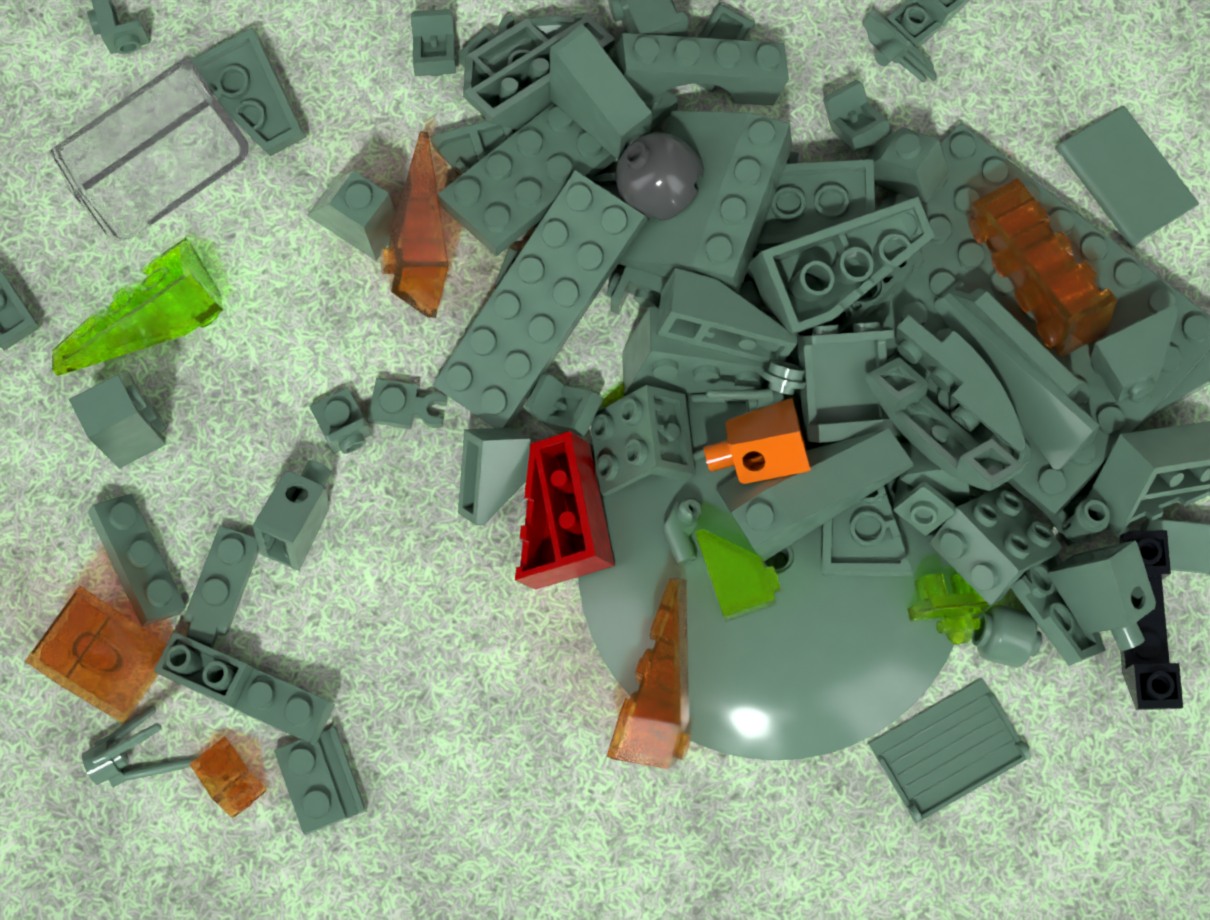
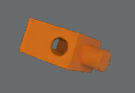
(762, 444)

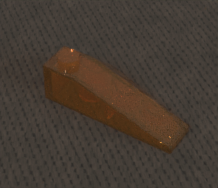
(417, 246)
(657, 715)

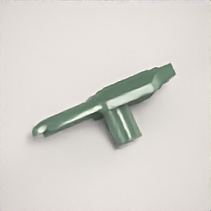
(896, 47)

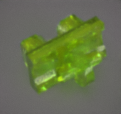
(953, 608)

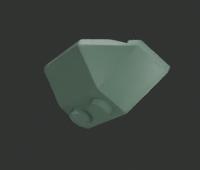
(512, 71)

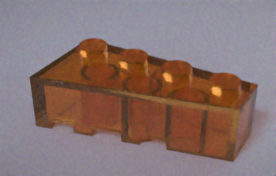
(1042, 268)

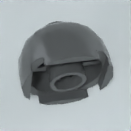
(658, 175)

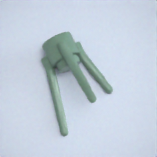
(753, 398)
(110, 756)

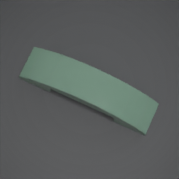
(934, 433)

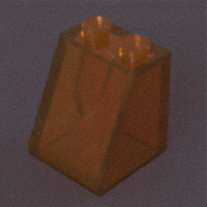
(98, 655)

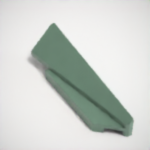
(1030, 375)

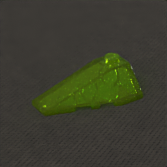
(164, 306)

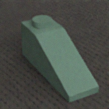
(717, 318)

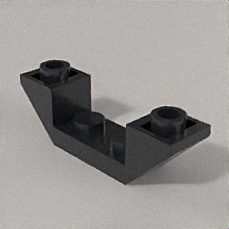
(1146, 668)

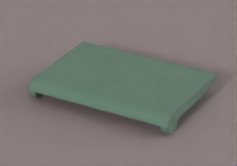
(1127, 176)
(949, 750)

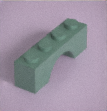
(747, 69)

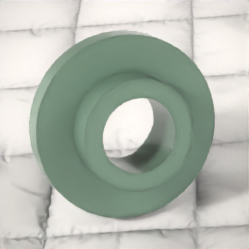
(784, 377)

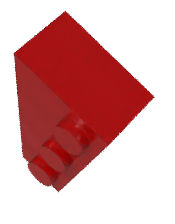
(564, 514)

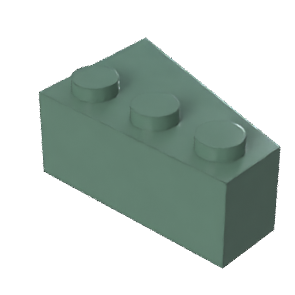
(1153, 472)

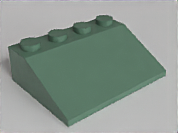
(722, 224)

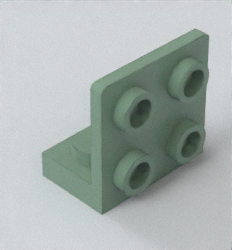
(642, 437)

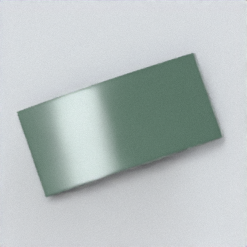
(923, 18)

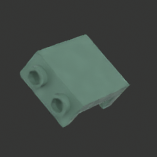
(836, 393)

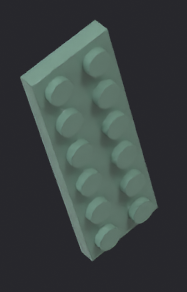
(526, 173)
(540, 301)

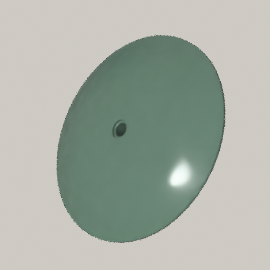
(785, 680)

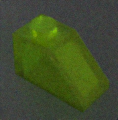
(737, 576)

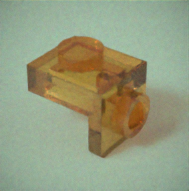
(227, 777)

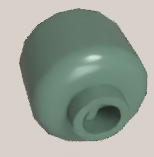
(1007, 636)

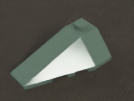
(830, 269)
(789, 507)

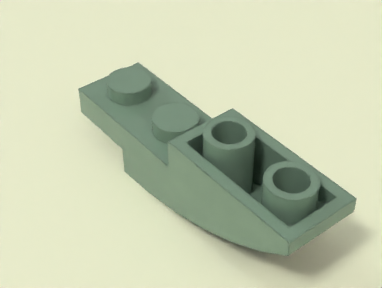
(978, 395)
(244, 688)

